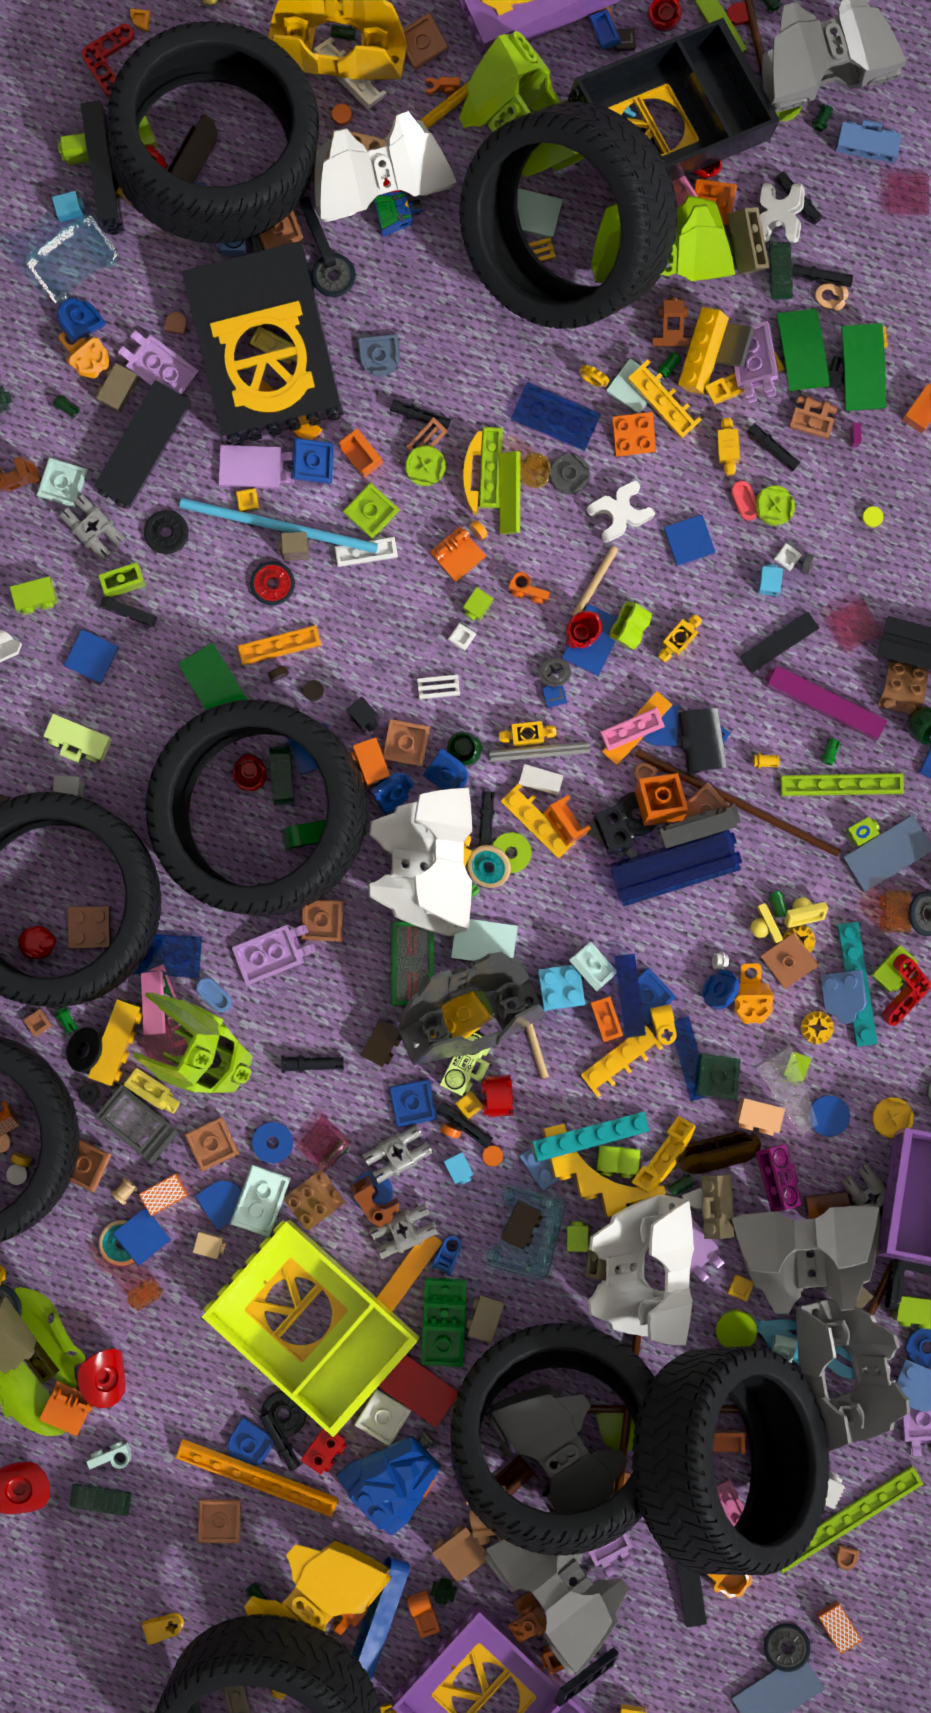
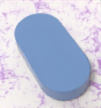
(214, 995)

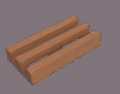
(438, 426)

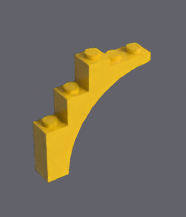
(590, 1183)

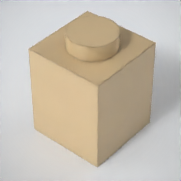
(209, 1245)

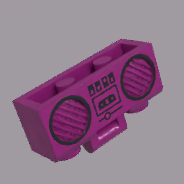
(779, 1178)

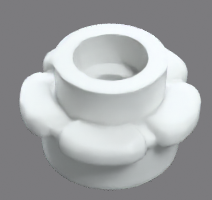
(720, 960)

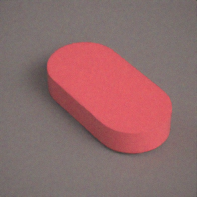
(744, 500)

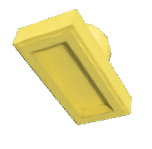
(804, 912)
(765, 925)

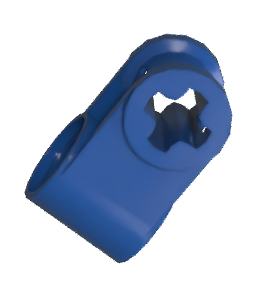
(447, 1256)

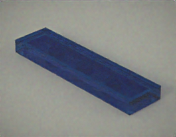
(630, 995)
(687, 1054)

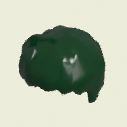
(920, 725)
(465, 747)

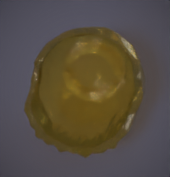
(535, 470)

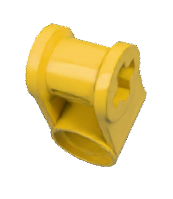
(663, 1020)
(158, 1628)

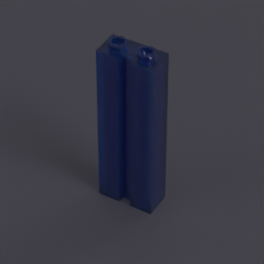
(675, 867)

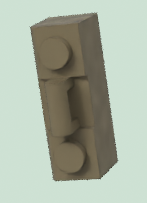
(747, 241)
(717, 1206)

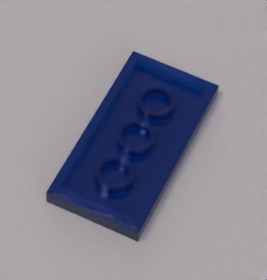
(555, 416)
(178, 954)

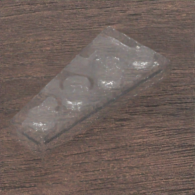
(787, 1085)

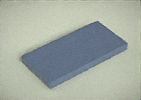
(888, 853)
(779, 1691)

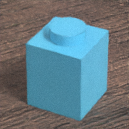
(68, 206)
(770, 580)
(459, 1168)

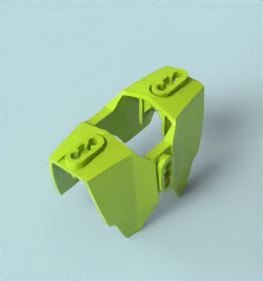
(517, 79)
(698, 249)
(202, 1044)

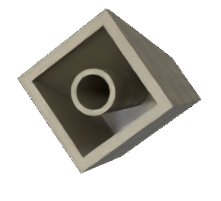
(15, 1338)

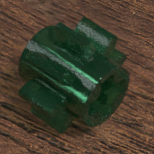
(443, 1591)

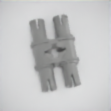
(93, 516)
(395, 1165)
(874, 1187)
(413, 1235)

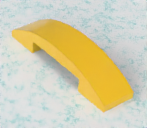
(727, 388)
(474, 449)
(666, 1157)

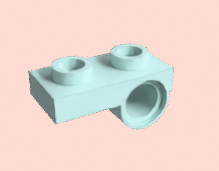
(784, 1346)
(98, 1457)

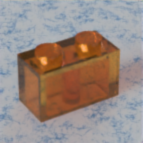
(895, 911)
(145, 1294)

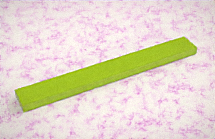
(861, 1511)

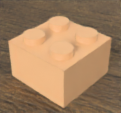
(759, 1115)

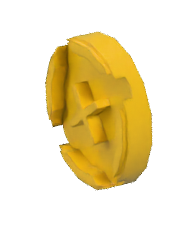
(892, 1115)

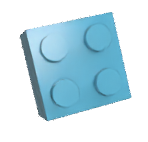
(561, 987)

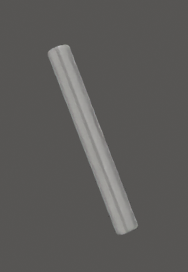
(539, 751)

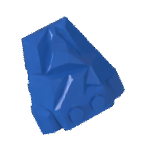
(390, 1482)

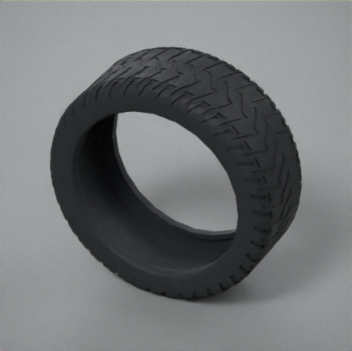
(212, 54)
(494, 229)
(176, 776)
(141, 899)
(57, 1134)
(510, 1358)
(677, 1470)
(270, 1655)

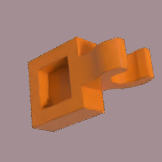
(444, 84)
(349, 1618)

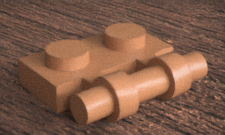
(811, 422)

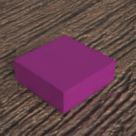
(855, 434)

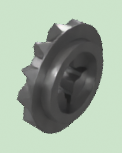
(556, 665)

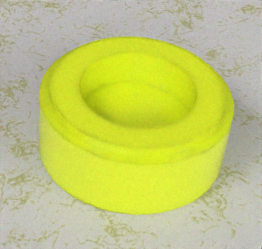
(872, 517)

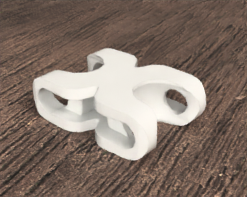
(782, 211)
(620, 511)

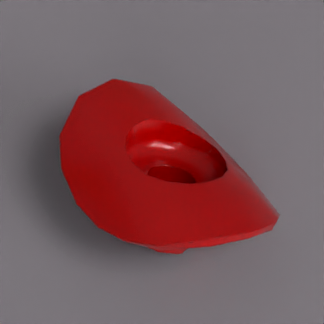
(102, 1378)
(23, 1488)

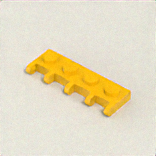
(662, 400)
(534, 820)
(619, 1059)

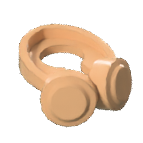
(841, 292)

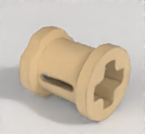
(124, 1191)

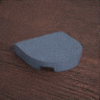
(379, 354)

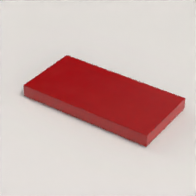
(419, 1390)

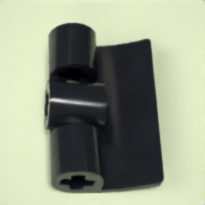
(702, 740)

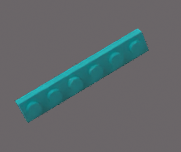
(853, 961)
(589, 1136)

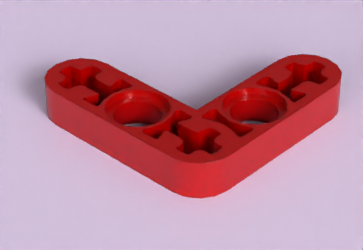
(101, 54)
(897, 1009)

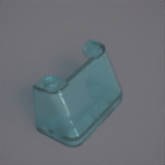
(70, 257)
(536, 1259)

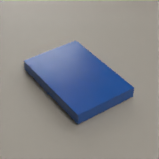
(593, 657)

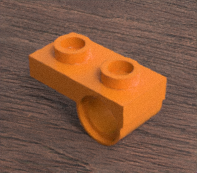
(537, 595)
(423, 1613)

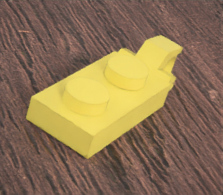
(269, 342)
(151, 1091)

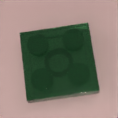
(718, 1076)

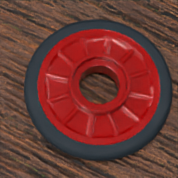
(270, 570)

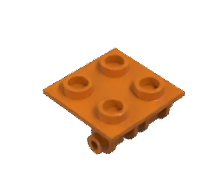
(634, 434)
(458, 553)
(66, 1409)

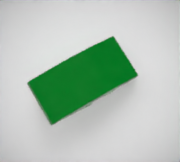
(802, 349)
(863, 367)
(211, 677)
(443, 1322)

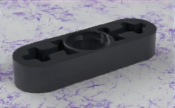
(125, 610)

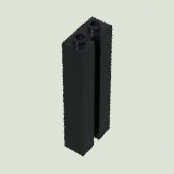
(103, 179)
(142, 444)
(906, 644)

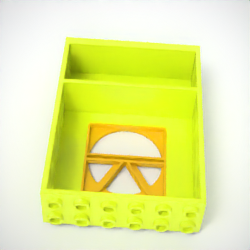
(340, 1368)

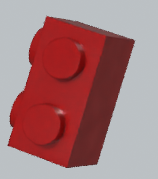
(323, 1450)

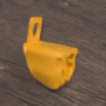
(86, 356)
(754, 997)
(730, 1585)

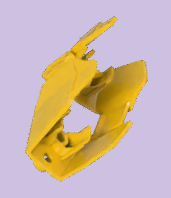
(380, 28)
(327, 1583)

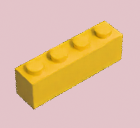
(703, 350)
(115, 1042)

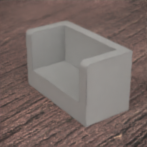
(68, 785)

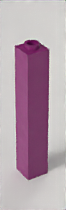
(825, 703)

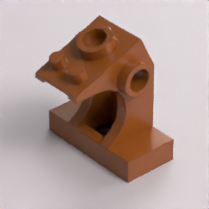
(672, 337)
(23, 474)
(376, 1213)
(532, 1618)

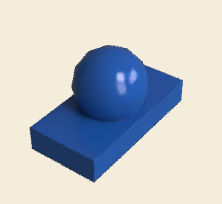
(604, 29)

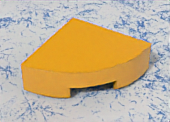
(140, 18)

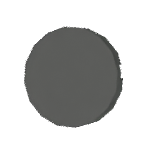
(563, 474)

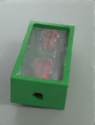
(409, 961)

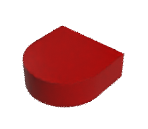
(738, 14)

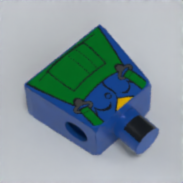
(395, 211)

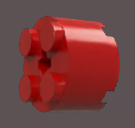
(499, 1096)

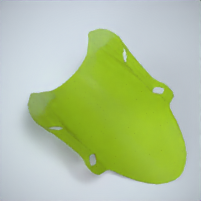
(20, 1390)

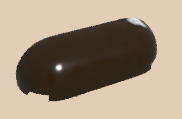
(194, 150)
(719, 1152)

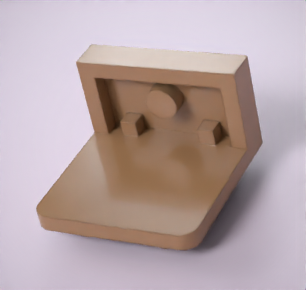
(903, 688)
(314, 1200)
(460, 1552)

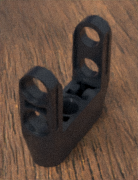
(896, 1279)

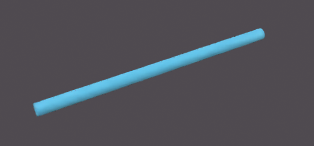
(278, 525)

